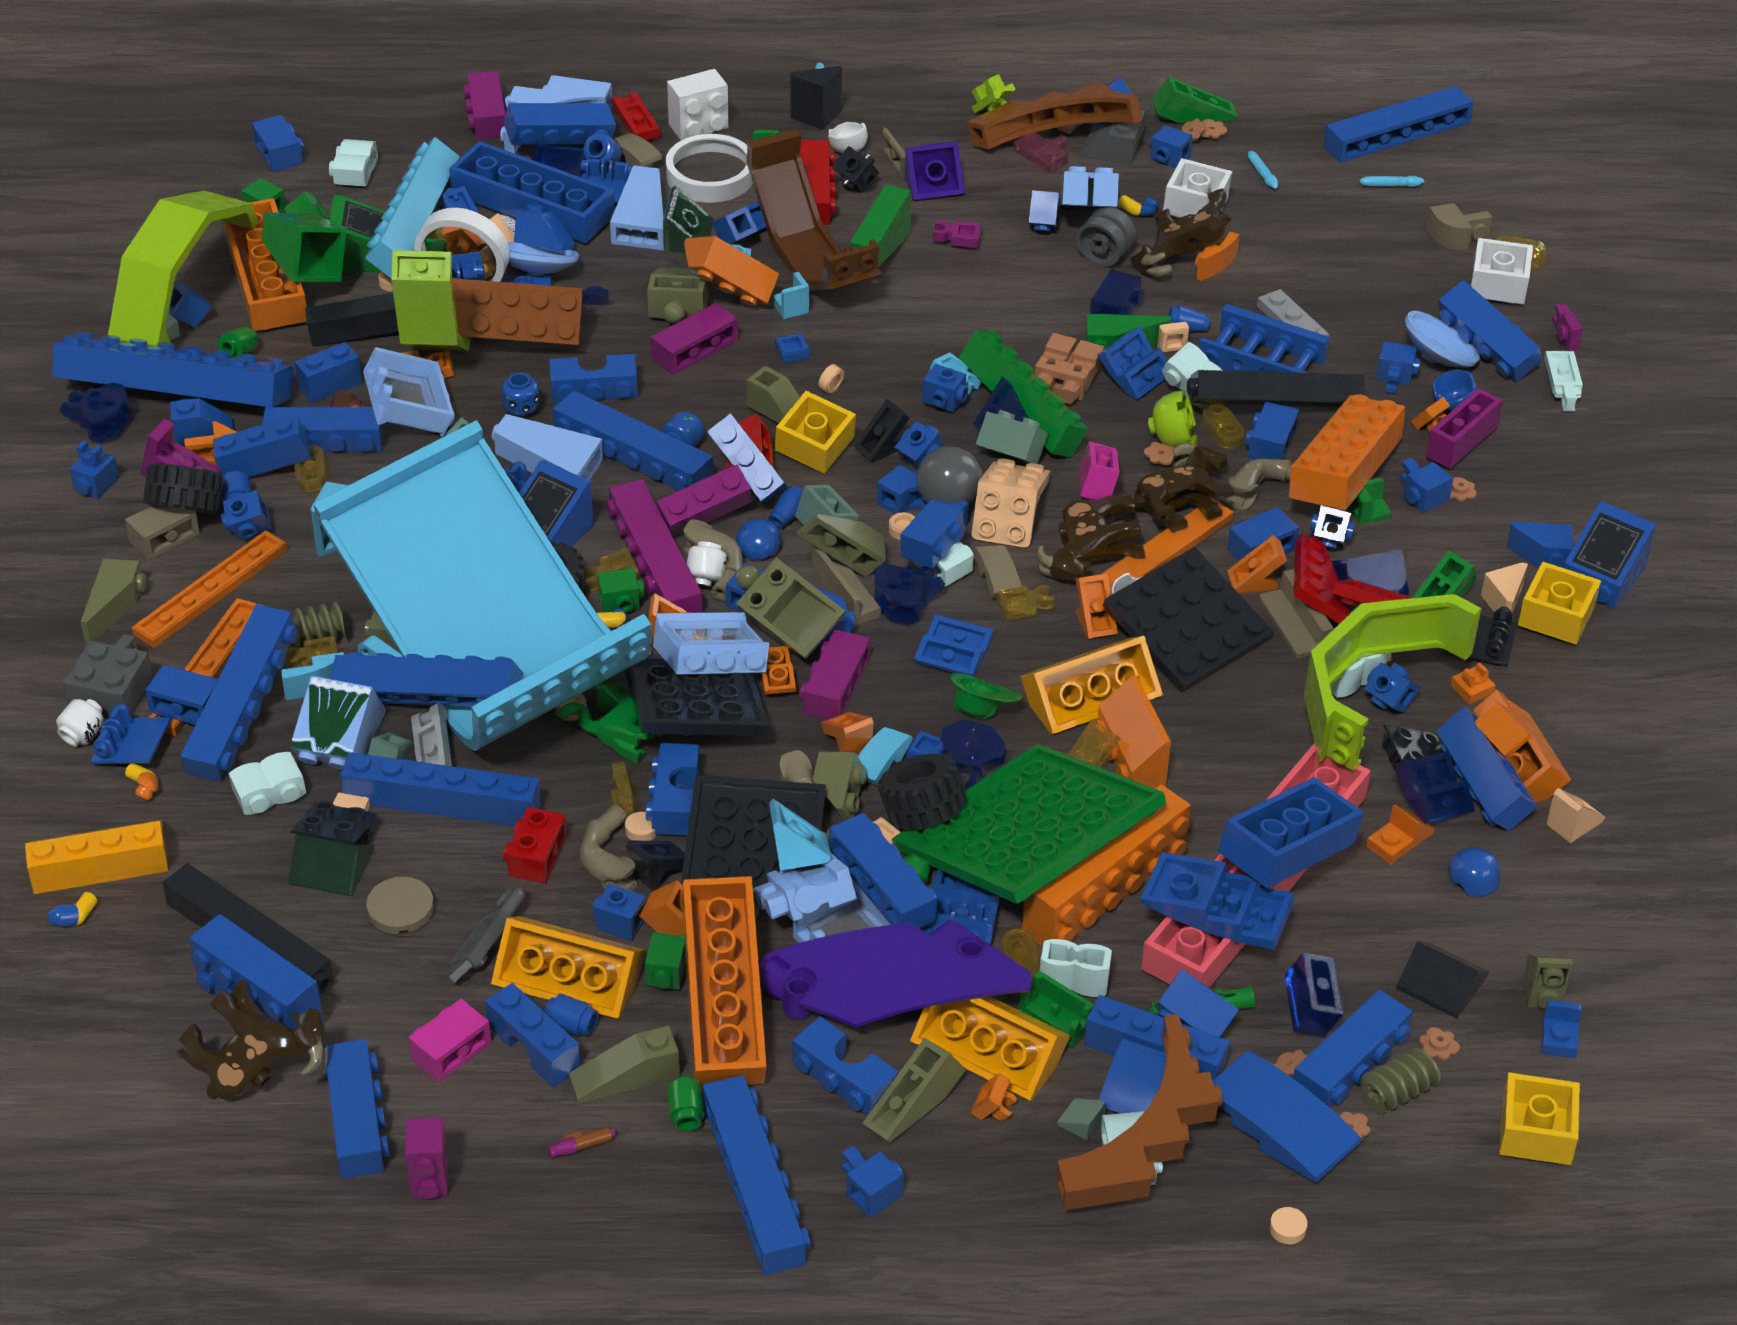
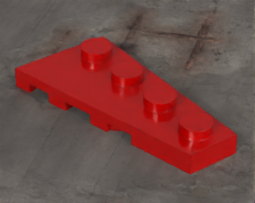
(1316, 578)

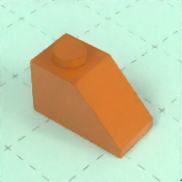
(665, 910)

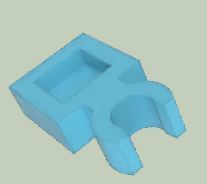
(951, 361)

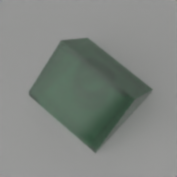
(683, 220)
(328, 864)

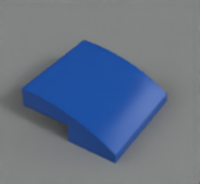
(1134, 363)
(954, 646)
(1133, 1077)

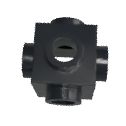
(856, 169)

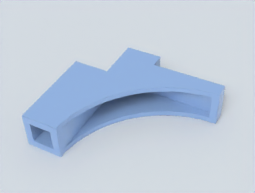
(558, 91)

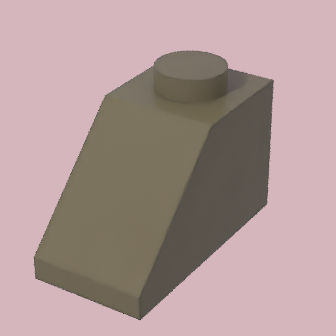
(160, 529)

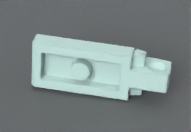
(1564, 377)

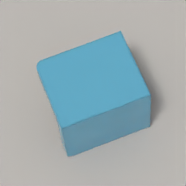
(793, 300)

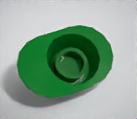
(979, 698)

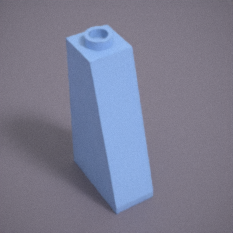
(639, 211)
(533, 441)

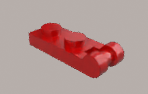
(635, 116)

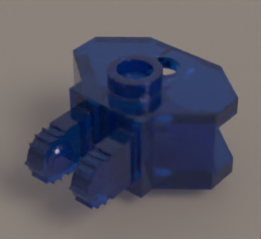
(98, 409)
(906, 589)
(973, 755)

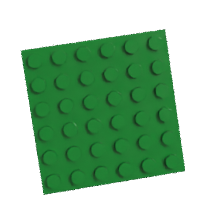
(1032, 822)

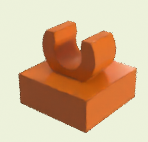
(460, 239)
(1431, 415)
(1473, 684)
(991, 1097)

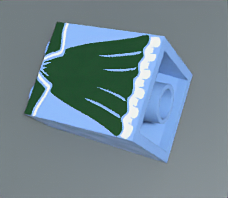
(336, 721)

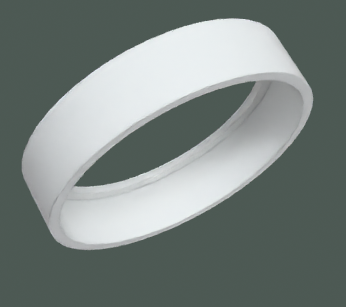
(708, 191)
(475, 223)

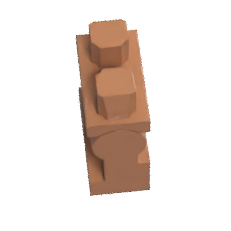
(1068, 367)

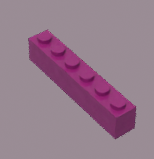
(652, 546)

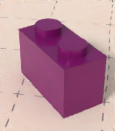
(427, 1157)

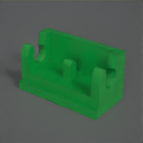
(1056, 1007)

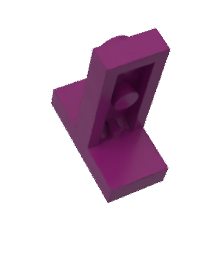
(164, 450)

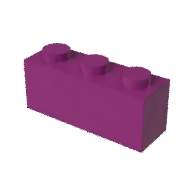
(484, 104)
(694, 338)
(1464, 428)
(705, 500)
(835, 674)

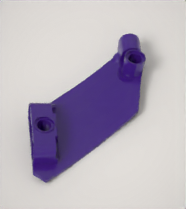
(887, 972)

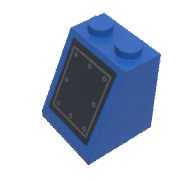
(559, 502)
(1612, 550)

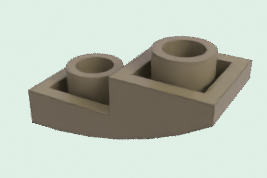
(638, 150)
(997, 567)

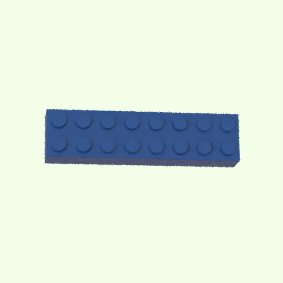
(173, 370)

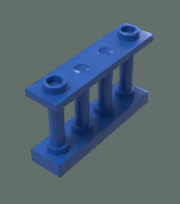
(1266, 332)

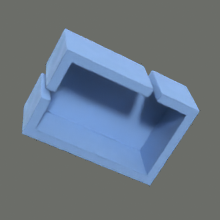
(1089, 189)

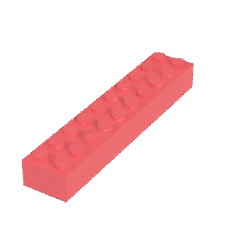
(1206, 955)

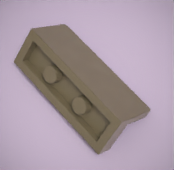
(842, 582)
(1295, 620)

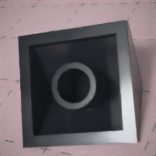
(816, 95)
(1440, 978)

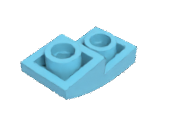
(297, 679)
(881, 751)

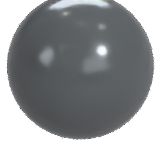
(948, 476)

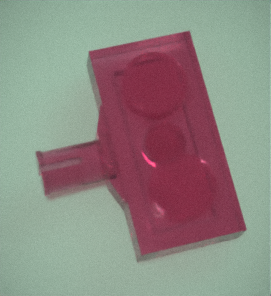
(1041, 151)

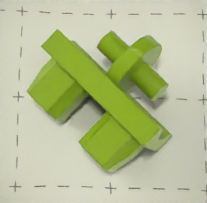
(991, 94)

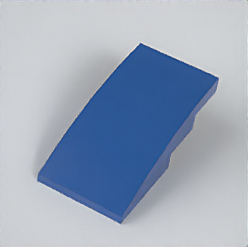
(1217, 901)
(965, 904)
(1284, 1117)

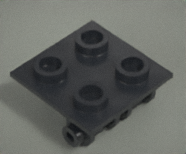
(1494, 637)
(1408, 744)
(335, 823)

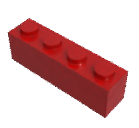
(821, 175)

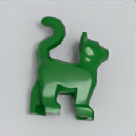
(618, 727)

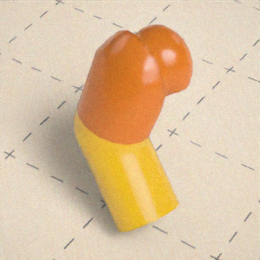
(147, 780)

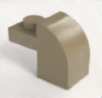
(1456, 230)

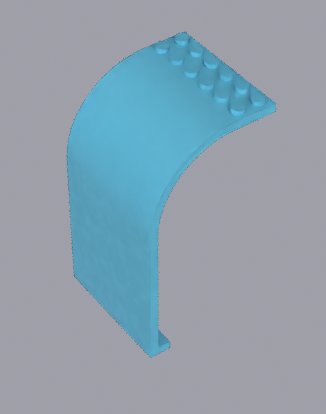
(470, 573)

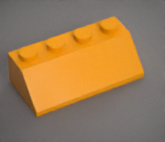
(1074, 688)
(96, 857)
(558, 960)
(994, 1040)

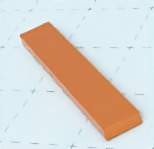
(1171, 544)
(209, 589)
(216, 649)

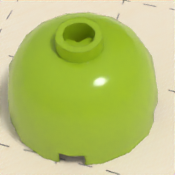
(1173, 420)

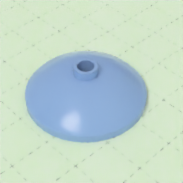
(540, 260)
(1439, 341)

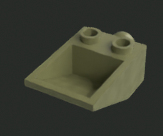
(676, 294)
(787, 606)

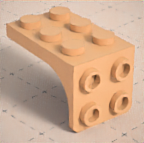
(1008, 502)

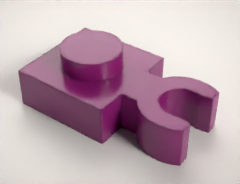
(961, 233)
(1568, 327)

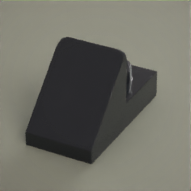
(881, 433)
(653, 859)

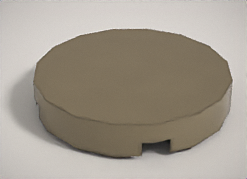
(400, 905)

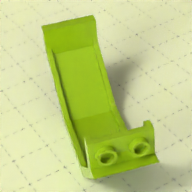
(157, 255)
(426, 301)
(1375, 630)

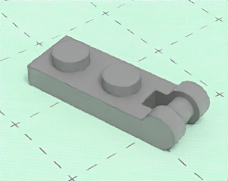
(431, 736)

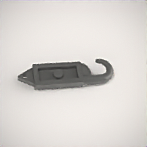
(485, 935)

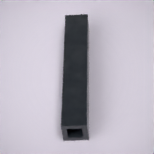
(352, 319)
(1273, 387)
(203, 899)

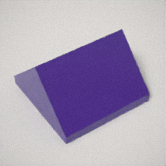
(934, 171)

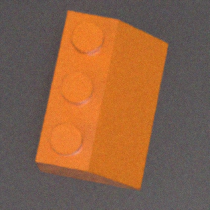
(730, 269)
(1143, 741)
(1537, 762)

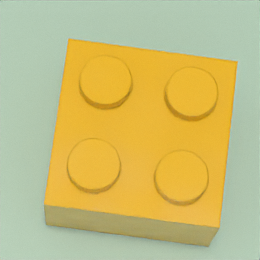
(815, 432)
(1559, 603)
(1539, 1118)

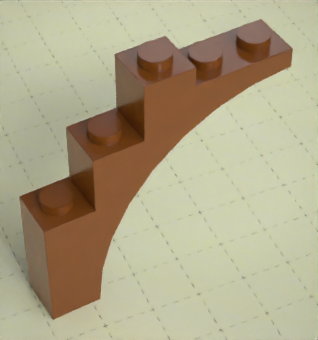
(1053, 110)
(1126, 1164)

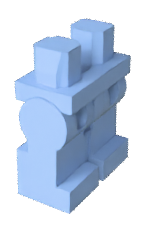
(805, 889)

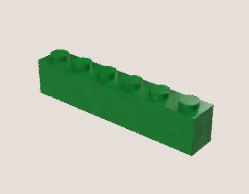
(992, 359)

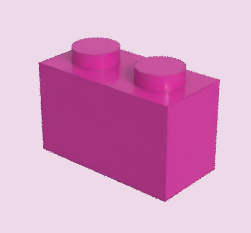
(1098, 471)
(449, 1039)

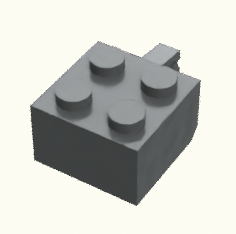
(110, 675)

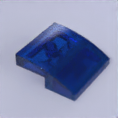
(1433, 787)

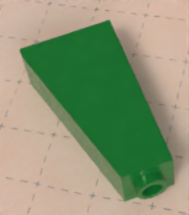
(886, 222)

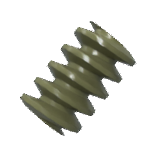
(318, 624)
(1399, 1080)

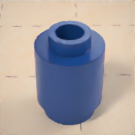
(234, 484)
(572, 1014)

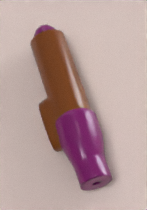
(578, 1141)

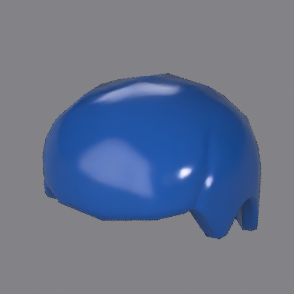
(1454, 387)
(759, 539)
(1475, 871)

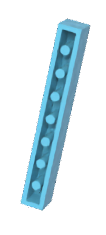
(412, 203)

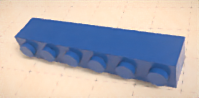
(1398, 124)
(634, 442)
(427, 679)
(239, 693)
(440, 789)
(755, 1175)

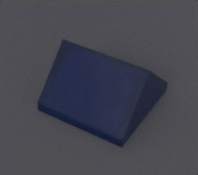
(1377, 569)

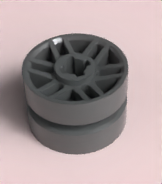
(1106, 236)

